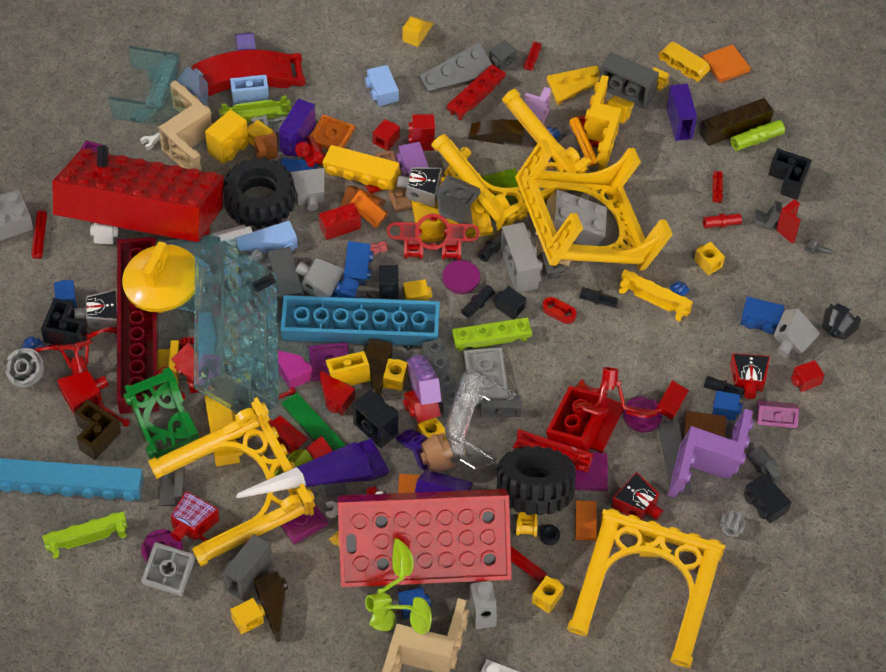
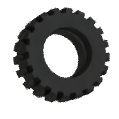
(264, 210)
(537, 479)

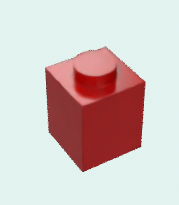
(386, 134)
(807, 376)

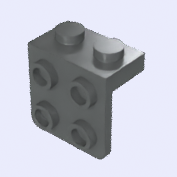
(456, 199)

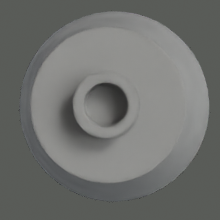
(25, 367)

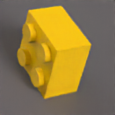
(227, 137)

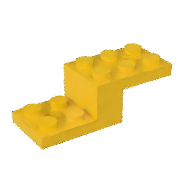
(602, 122)

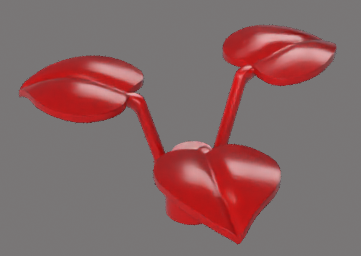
(78, 363)
(608, 382)

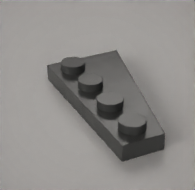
(458, 69)

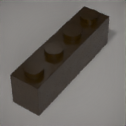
(736, 121)

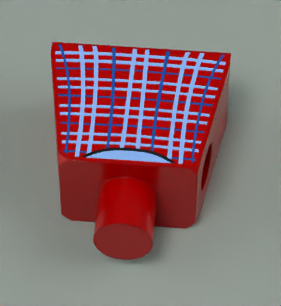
(192, 517)

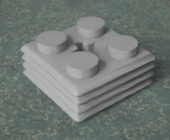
(161, 557)

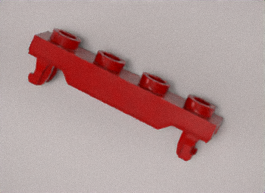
(476, 91)
(581, 458)

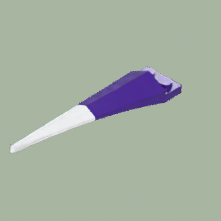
(348, 464)

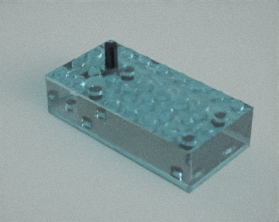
(235, 329)

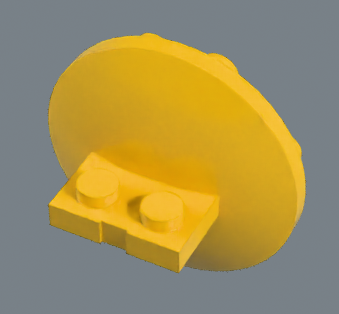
(160, 278)

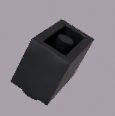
(388, 282)
(767, 498)

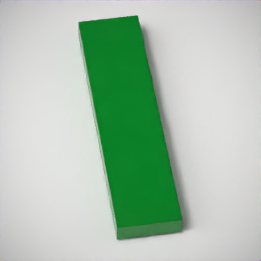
(310, 421)

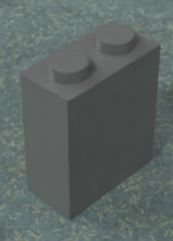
(247, 566)

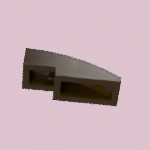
(497, 131)

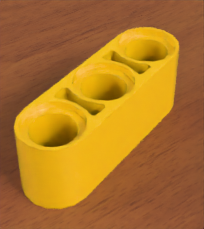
(685, 61)

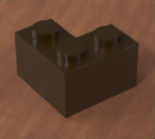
(98, 429)

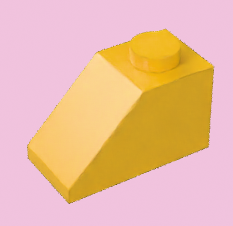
(416, 30)
(350, 368)

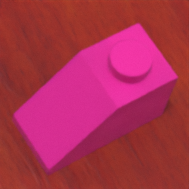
(293, 369)

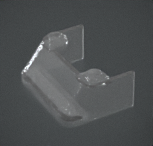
(470, 392)

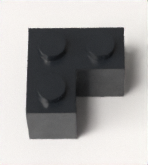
(792, 170)
(61, 326)

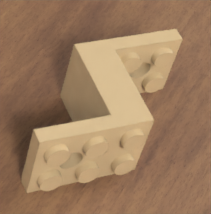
(186, 128)
(428, 650)

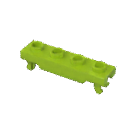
(250, 110)
(491, 333)
(85, 533)

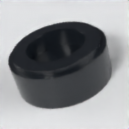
(549, 535)

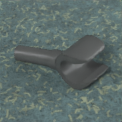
(813, 245)

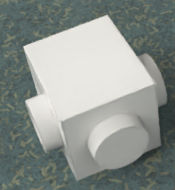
(103, 233)

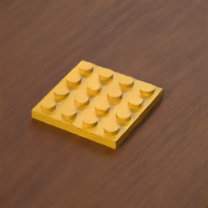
(435, 230)

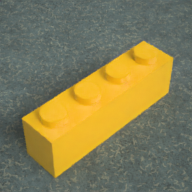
(361, 167)
(219, 417)

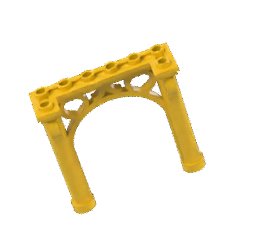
(498, 206)
(247, 422)
(612, 527)

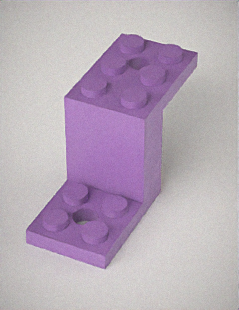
(711, 453)

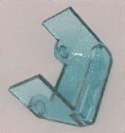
(162, 71)

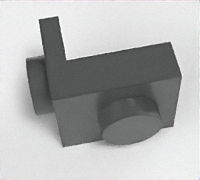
(770, 217)
(547, 269)

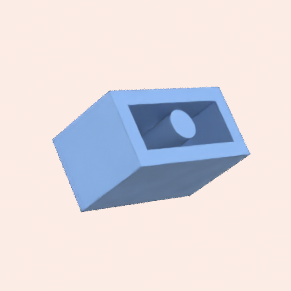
(382, 85)
(249, 89)

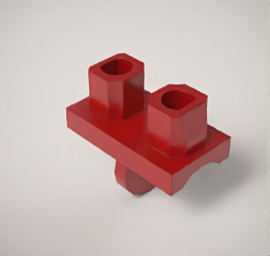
(310, 151)

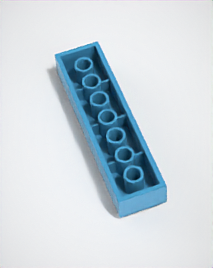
(359, 320)

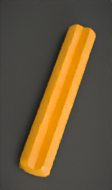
(583, 140)

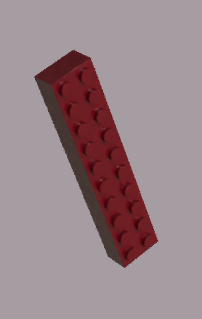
(135, 332)

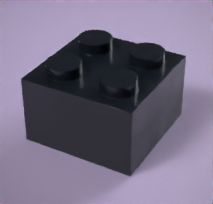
(375, 418)

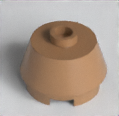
(437, 454)

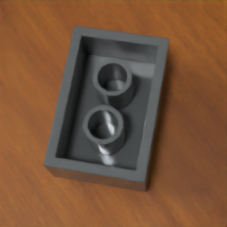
(629, 80)

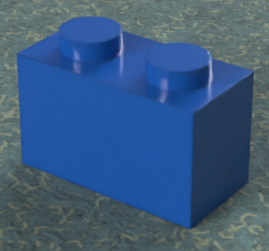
(357, 261)
(761, 315)

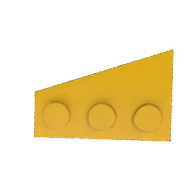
(570, 83)

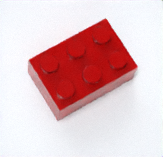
(573, 425)

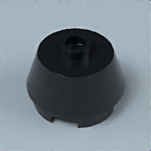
(840, 322)

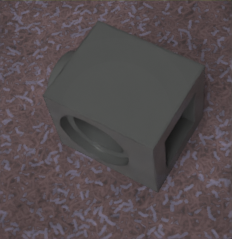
(503, 55)

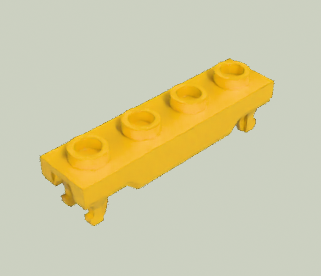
(655, 294)

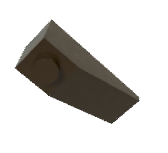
(377, 355)
(272, 598)

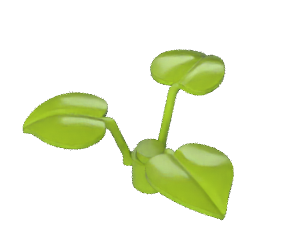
(380, 603)

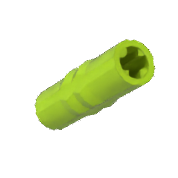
(757, 135)

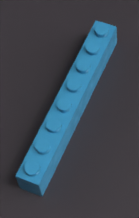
(71, 479)

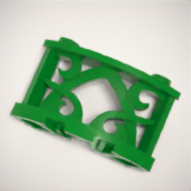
(171, 389)

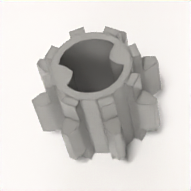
(732, 524)

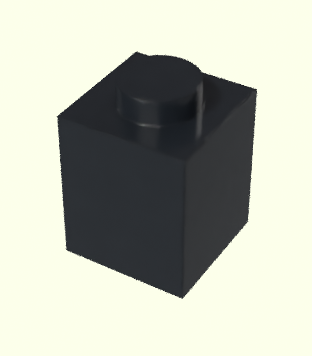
(510, 302)

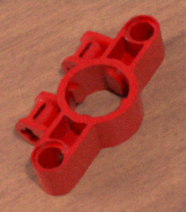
(454, 235)

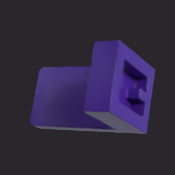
(413, 441)

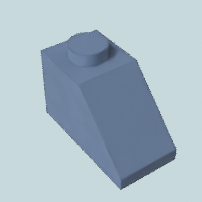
(195, 84)

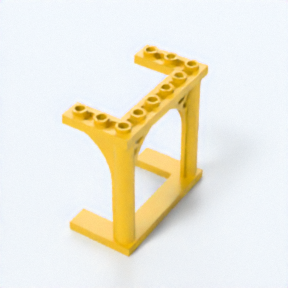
(607, 181)

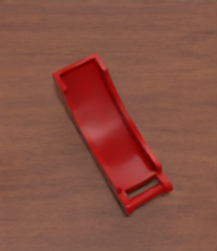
(247, 63)

